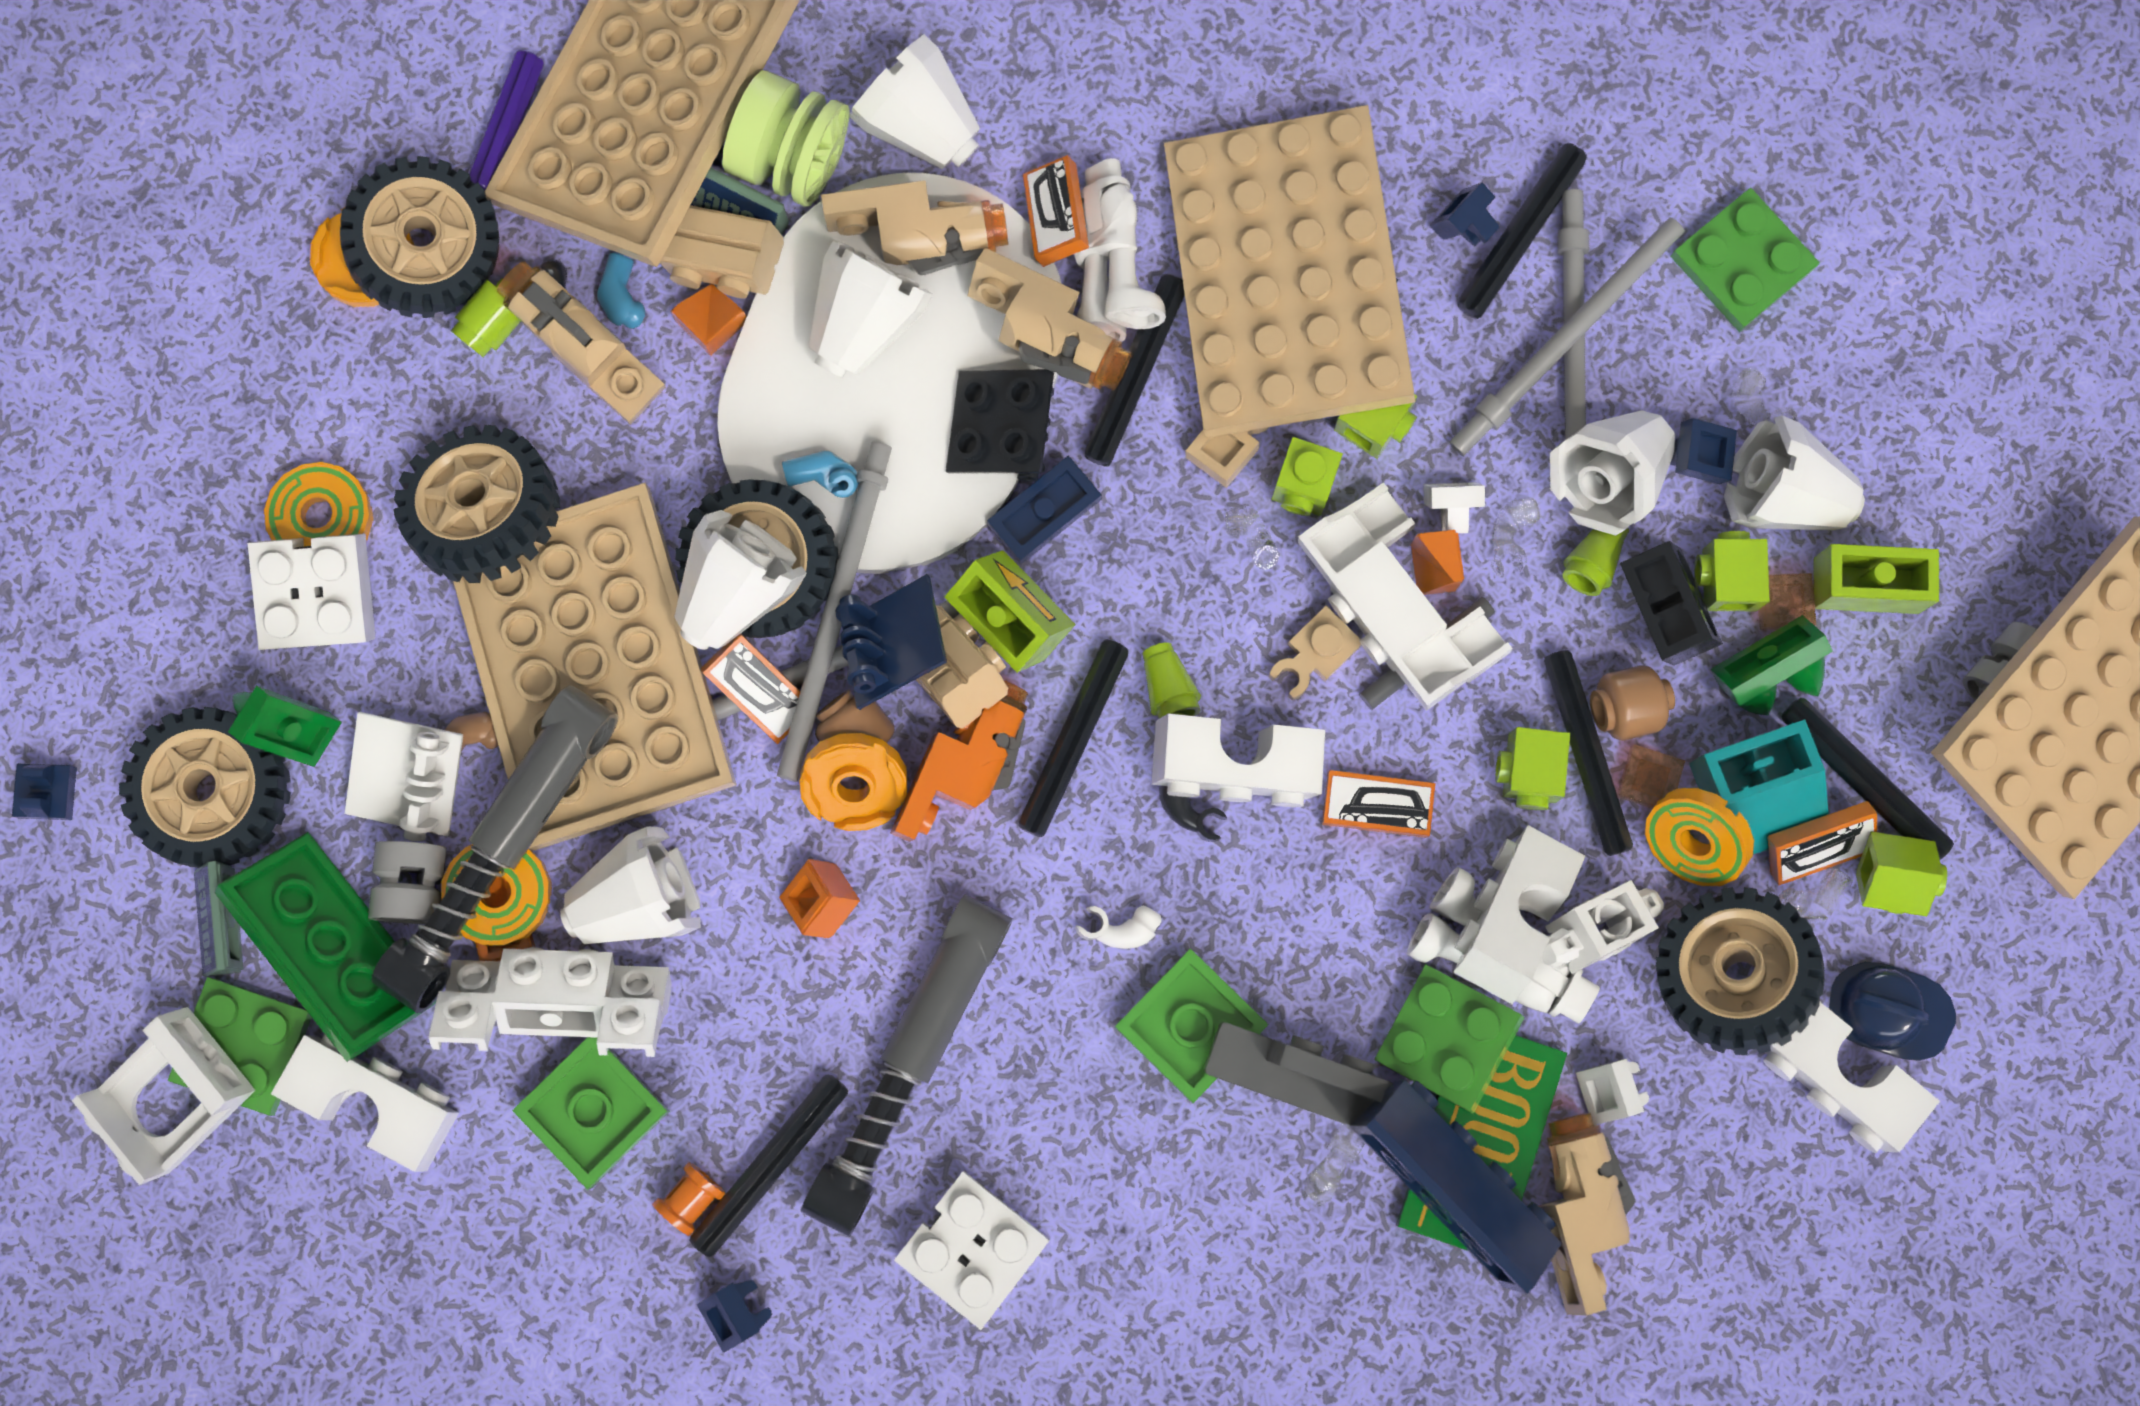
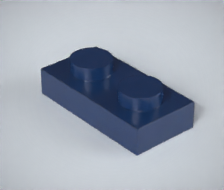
(1044, 510)

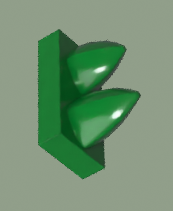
(1786, 654)
(282, 725)

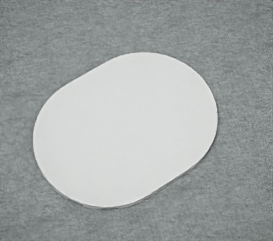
(787, 406)

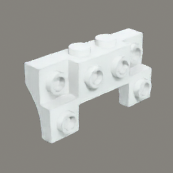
(1389, 606)
(553, 996)

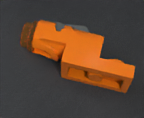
(965, 767)

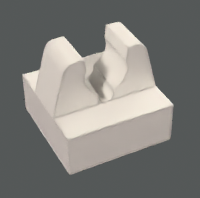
(1454, 502)
(1611, 1091)

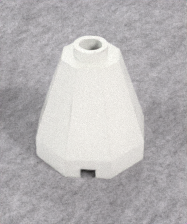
(919, 108)
(860, 309)
(1613, 469)
(1791, 481)
(731, 580)
(633, 893)

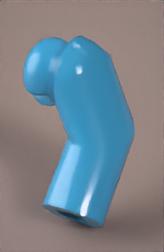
(615, 297)
(825, 469)

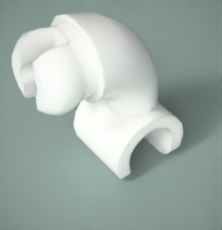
(1128, 935)

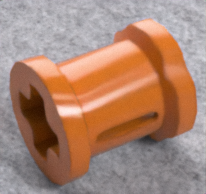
(688, 1199)

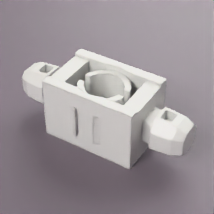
(1577, 938)

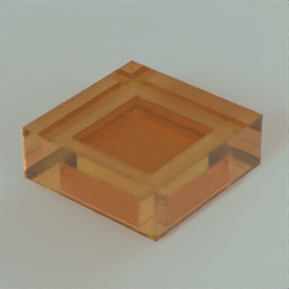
(1789, 599)
(1649, 776)

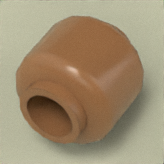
(1632, 702)
(843, 717)

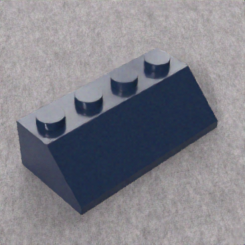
(1458, 1186)

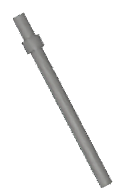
(1573, 245)
(1494, 409)

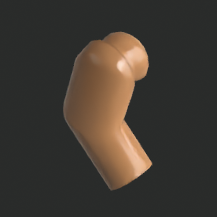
(475, 729)

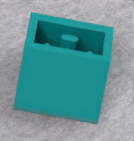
(1768, 779)

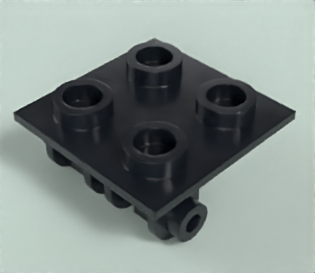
(1001, 422)

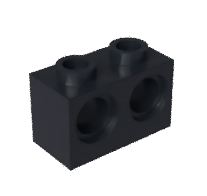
(1671, 603)

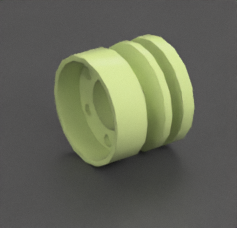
(781, 136)

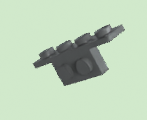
(1294, 1073)

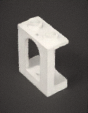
(203, 1067)

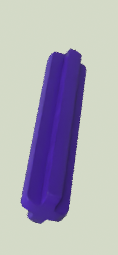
(506, 115)

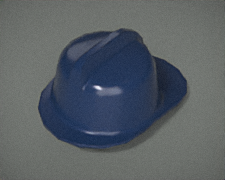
(1893, 1010)

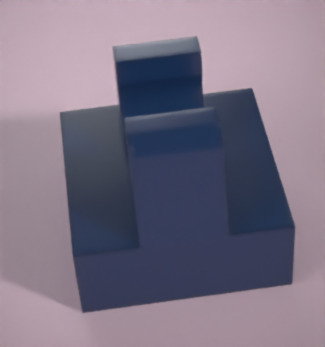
(1467, 216)
(1705, 451)
(44, 791)
(729, 1316)

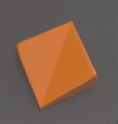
(709, 318)
(1437, 562)
(819, 898)

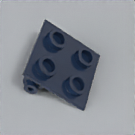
(890, 640)

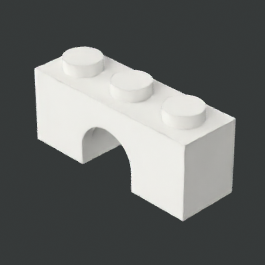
(1192, 758)
(1501, 947)
(1881, 1111)
(409, 1120)

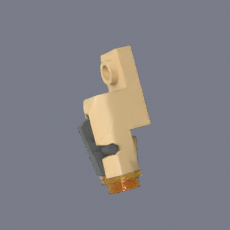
(914, 232)
(1043, 325)
(579, 340)
(1590, 1214)

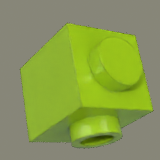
(1375, 428)
(1306, 477)
(1734, 572)
(1534, 767)
(1900, 874)

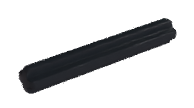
(1522, 230)
(1125, 397)
(1073, 738)
(1588, 753)
(1867, 778)
(768, 1165)

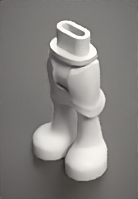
(1111, 236)
(1551, 989)

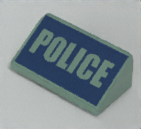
(731, 196)
(217, 927)

